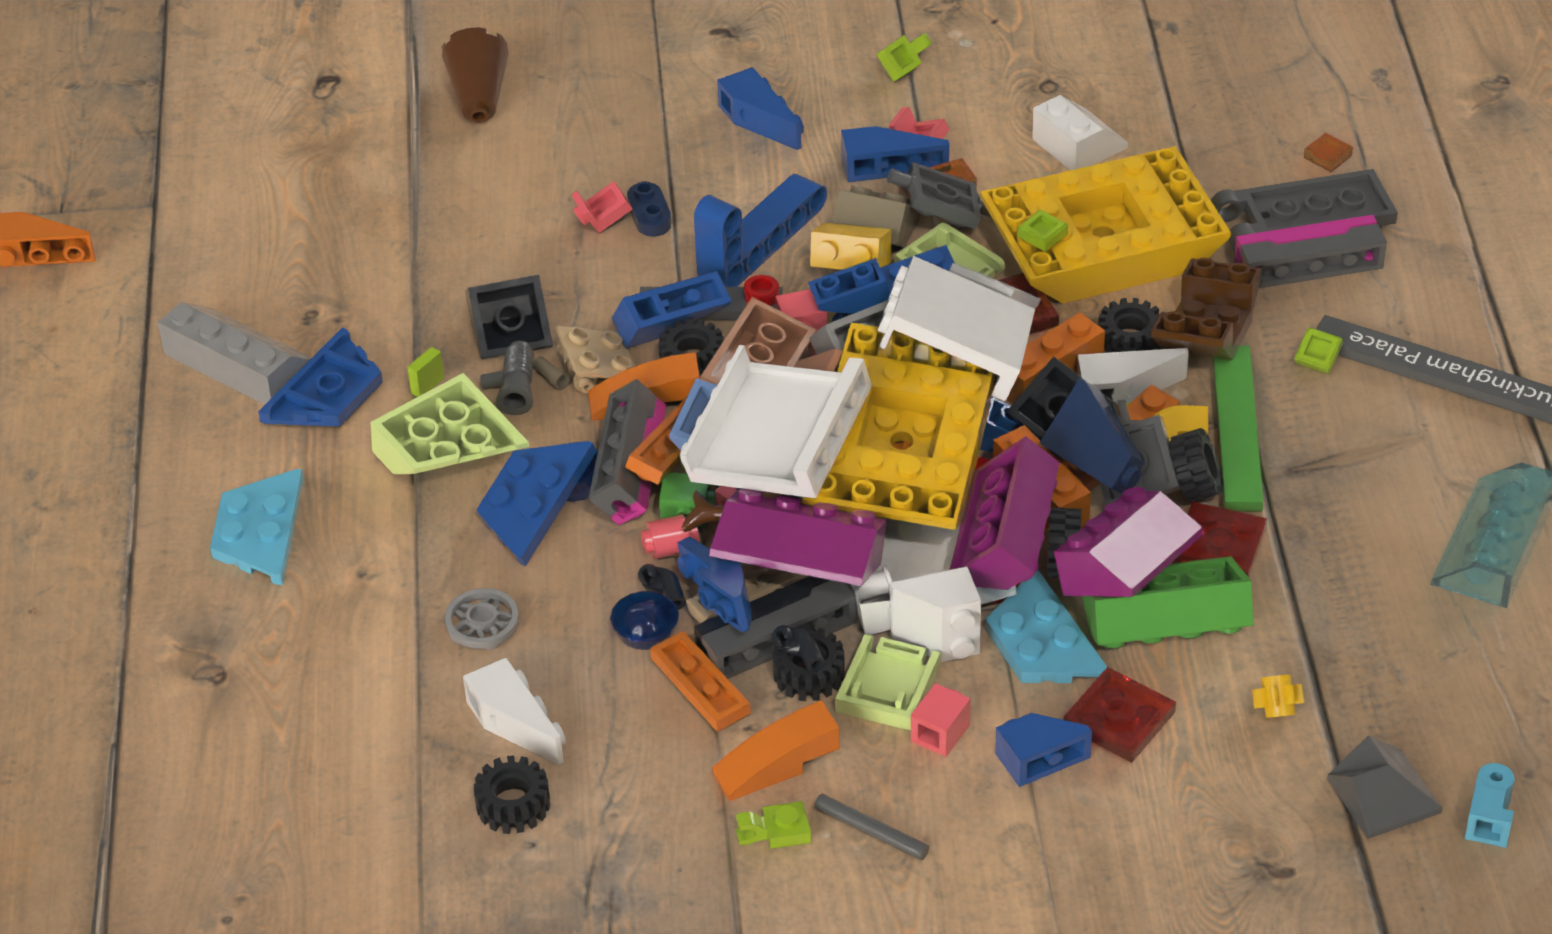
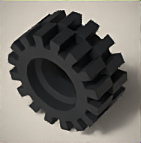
(1128, 316)
(691, 337)
(1196, 465)
(1062, 525)
(803, 682)
(517, 811)

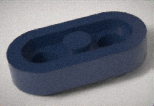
(649, 209)

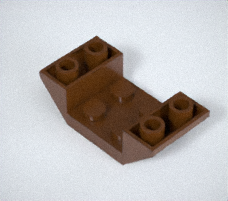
(1212, 310)

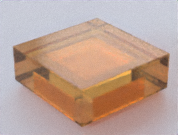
(1328, 152)

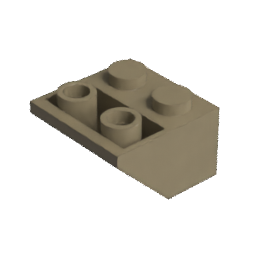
(865, 208)

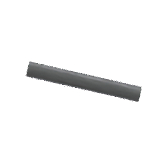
(872, 826)

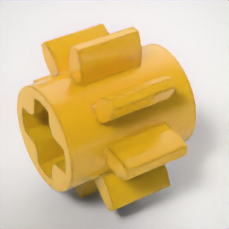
(1278, 696)

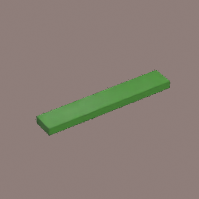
(1238, 432)

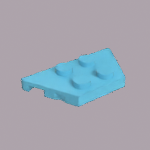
(258, 525)
(1041, 636)

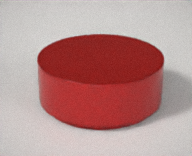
(761, 288)

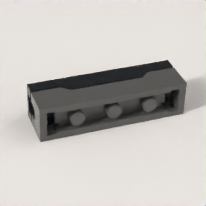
(803, 604)

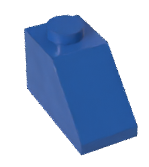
(1040, 746)

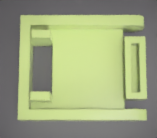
(962, 249)
(887, 683)

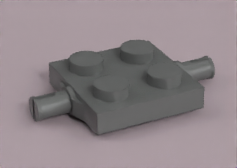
(941, 195)
(1153, 445)

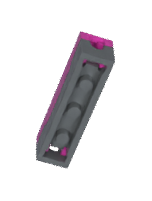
(1313, 250)
(629, 419)

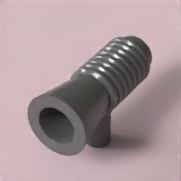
(514, 379)

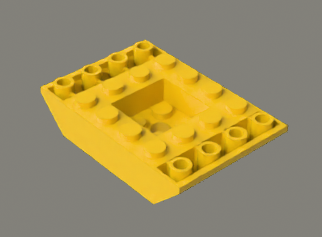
(1125, 223)
(918, 399)

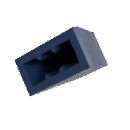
(1094, 439)

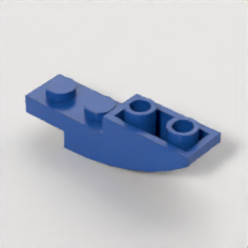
(867, 283)
(719, 581)

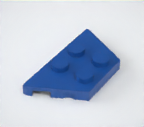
(325, 387)
(532, 493)

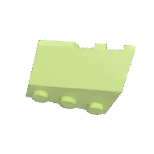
(443, 429)

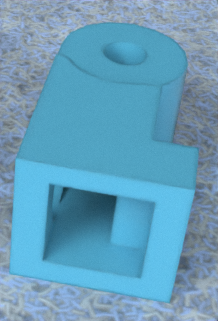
(1488, 816)

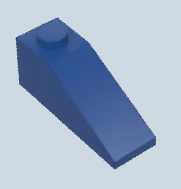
(875, 150)
(647, 314)

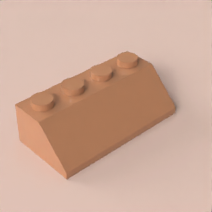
(767, 337)

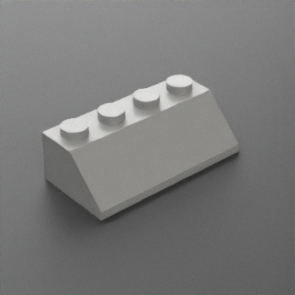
(229, 351)

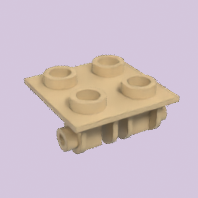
(592, 355)

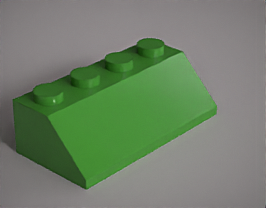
(1178, 601)

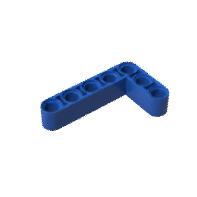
(741, 245)

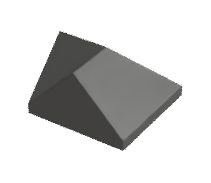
(1381, 788)

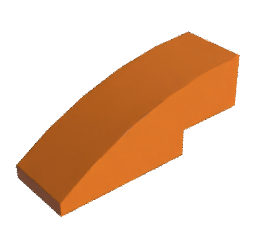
(665, 377)
(778, 751)

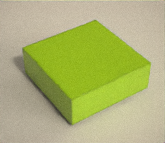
(1042, 230)
(1318, 350)
(426, 372)

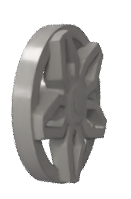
(482, 618)

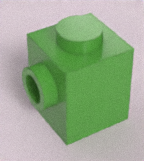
(678, 493)

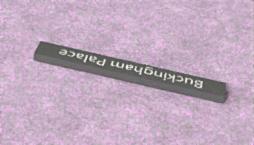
(1441, 369)

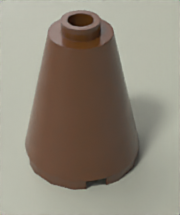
(476, 70)

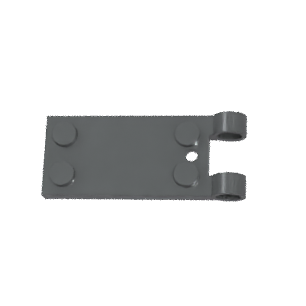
(1306, 203)

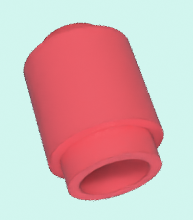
(663, 536)

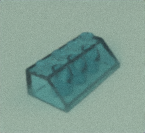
(1496, 534)

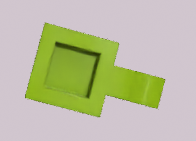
(902, 56)
(779, 824)

